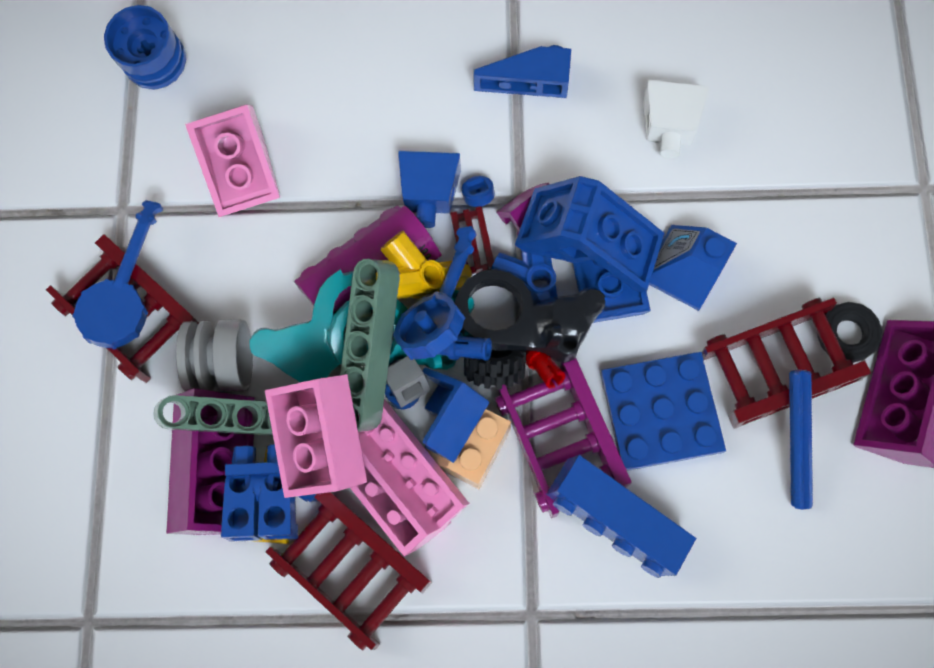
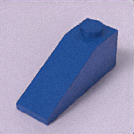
(533, 73)

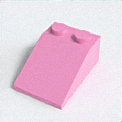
(234, 159)

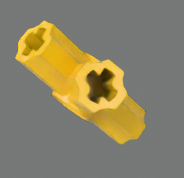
(417, 273)

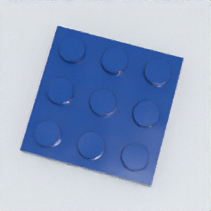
(662, 411)

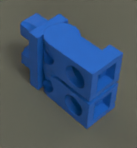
(255, 499)

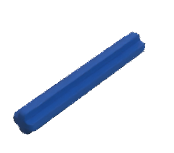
(801, 439)

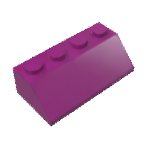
(900, 397)
(199, 469)

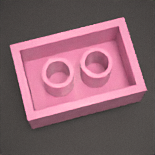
(316, 436)

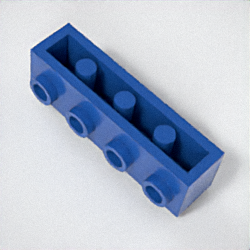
(621, 517)

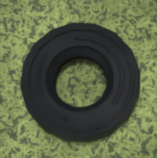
(869, 326)

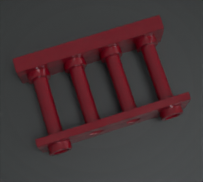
(154, 299)
(778, 395)
(381, 557)

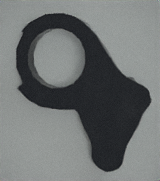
(545, 326)

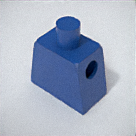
(429, 183)

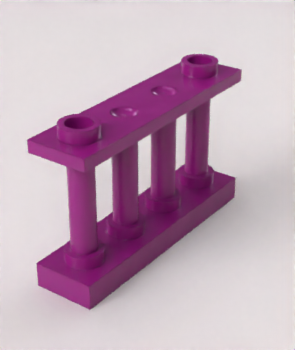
(583, 409)

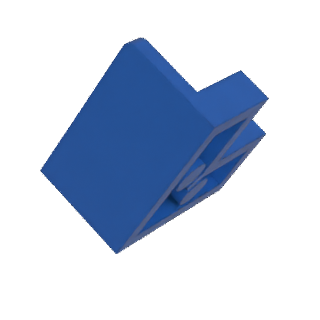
(457, 414)

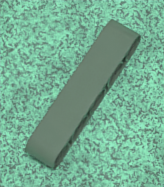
(374, 329)
(226, 415)

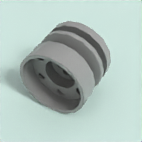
(214, 355)

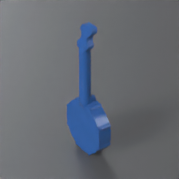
(112, 310)
(436, 320)

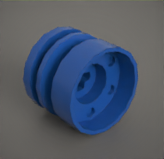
(145, 47)

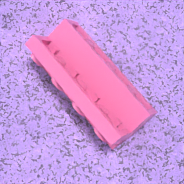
(405, 485)

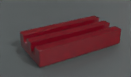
(467, 216)

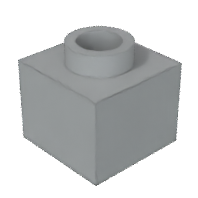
(406, 381)

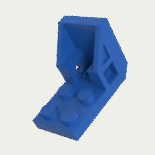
(590, 222)

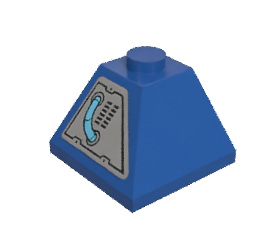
(690, 263)

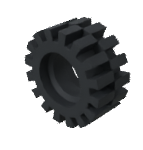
(499, 370)

